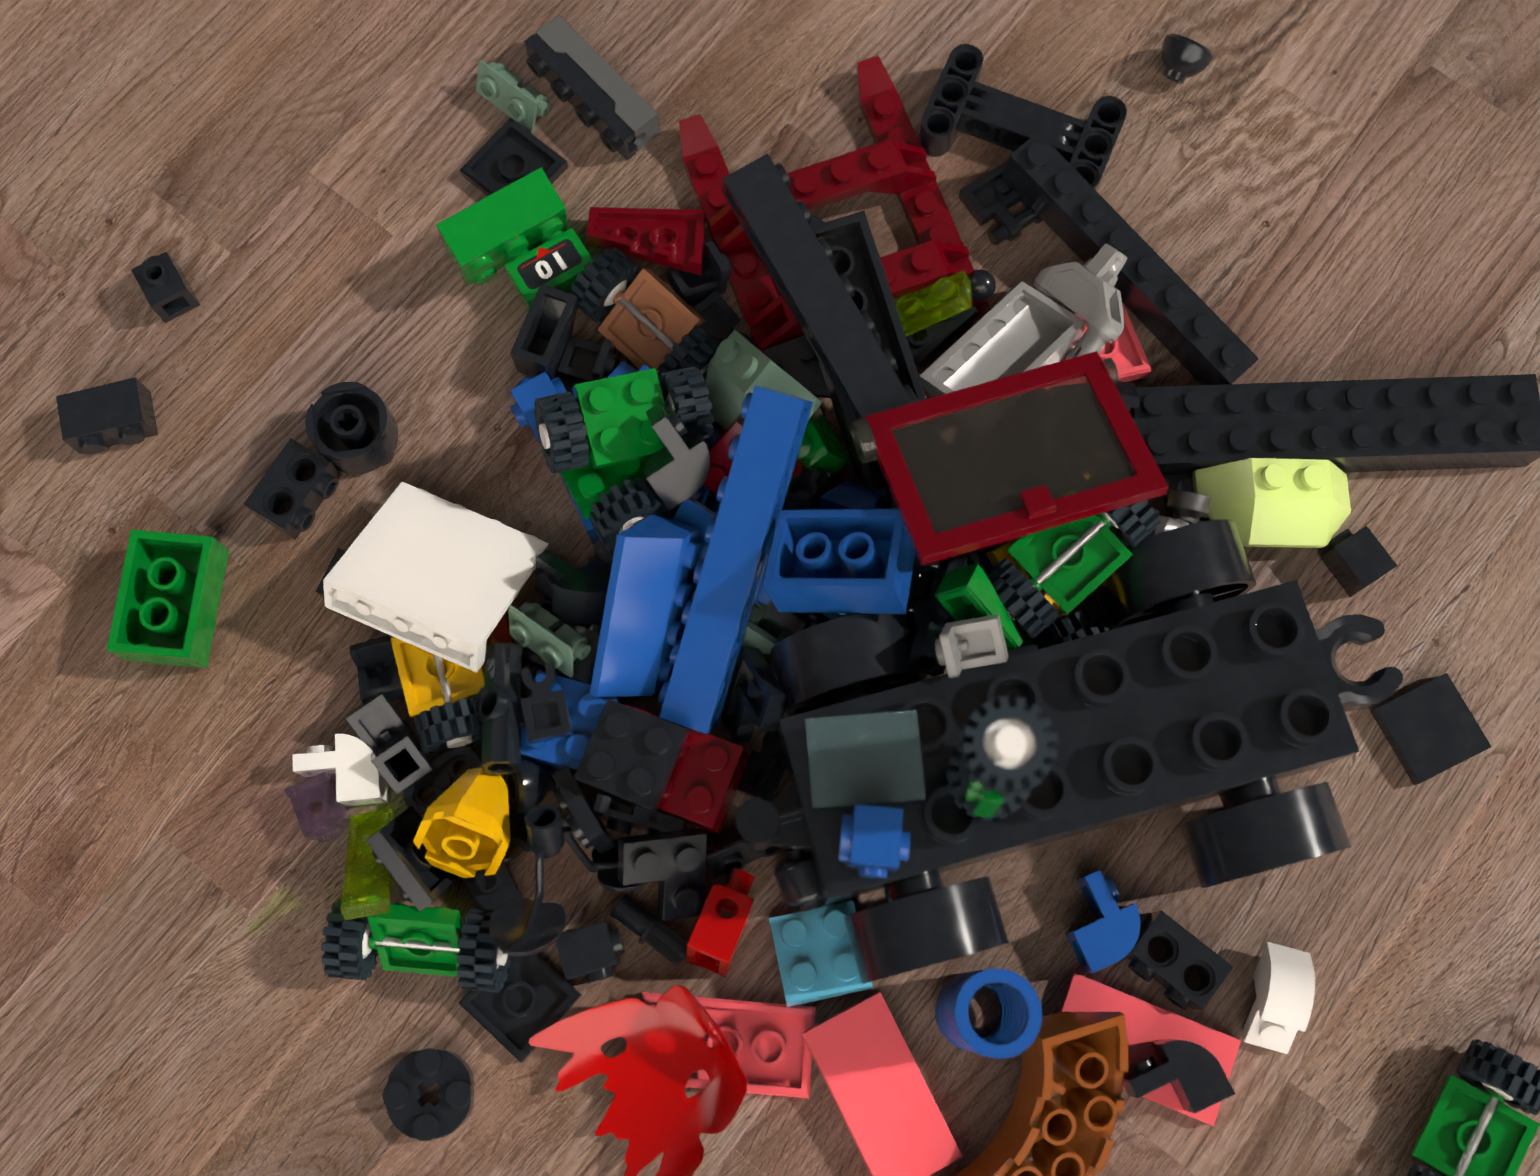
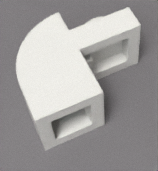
(356, 776)
(1283, 997)

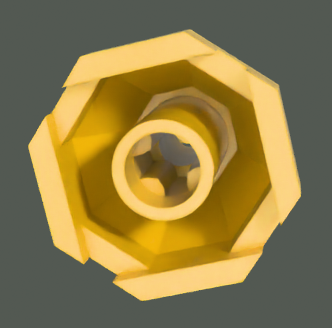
(468, 825)

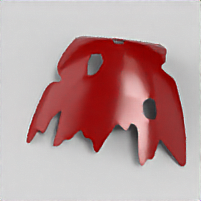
(652, 1075)

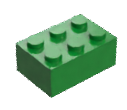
(503, 227)
(168, 599)

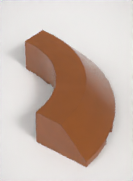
(1063, 1100)

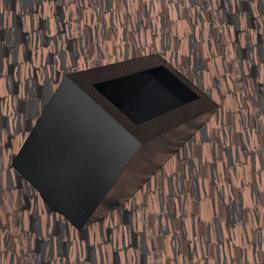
(545, 332)

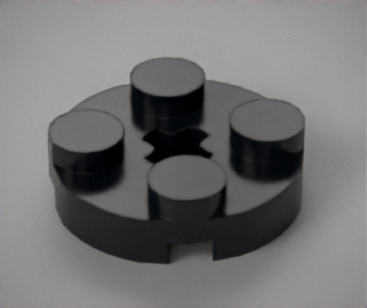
(404, 1094)

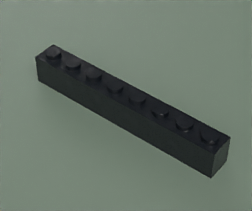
(1145, 281)
(814, 290)

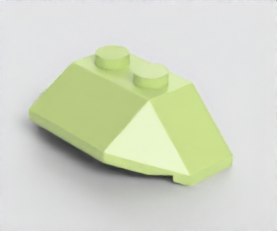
(1277, 500)

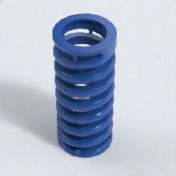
(1018, 1019)

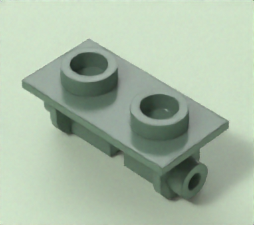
(502, 89)
(533, 628)

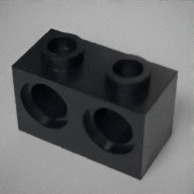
(284, 484)
(1180, 952)

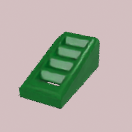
(970, 595)

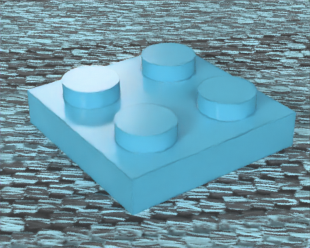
(816, 954)

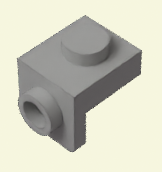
(971, 644)

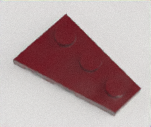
(652, 235)

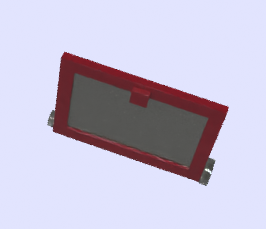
(1010, 456)

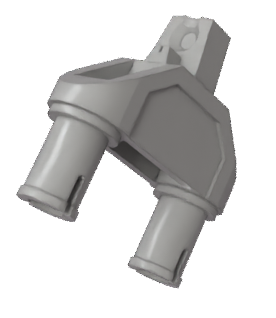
(1090, 294)

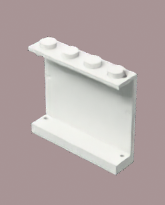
(432, 574)

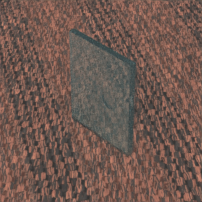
(864, 759)

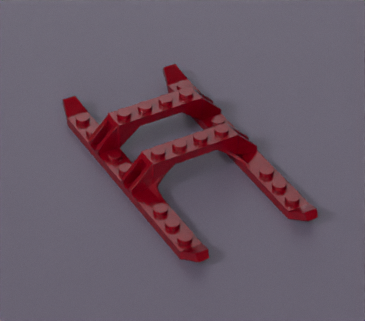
(889, 166)

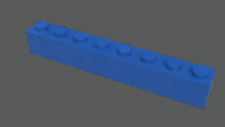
(735, 558)

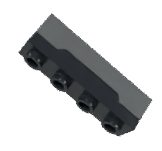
(592, 88)

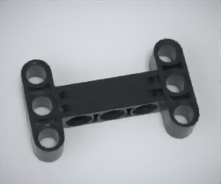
(1013, 120)

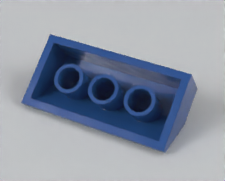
(644, 607)

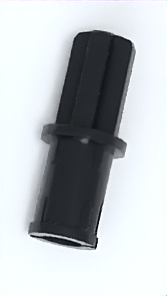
(650, 929)

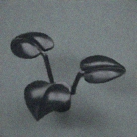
(531, 926)

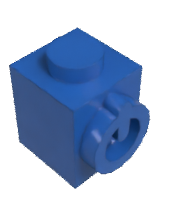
(525, 394)
(873, 840)

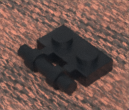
(990, 199)

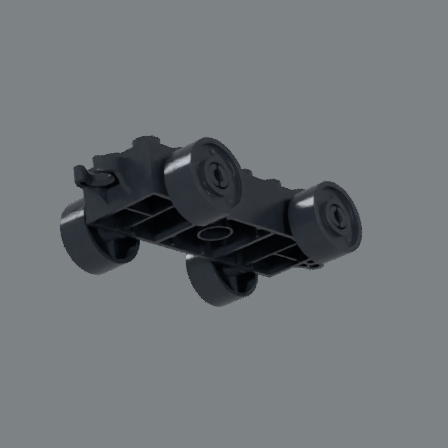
(1166, 710)

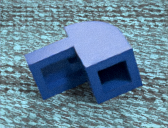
(1113, 931)

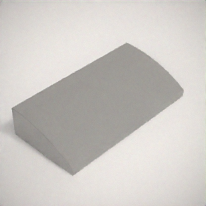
(1013, 337)

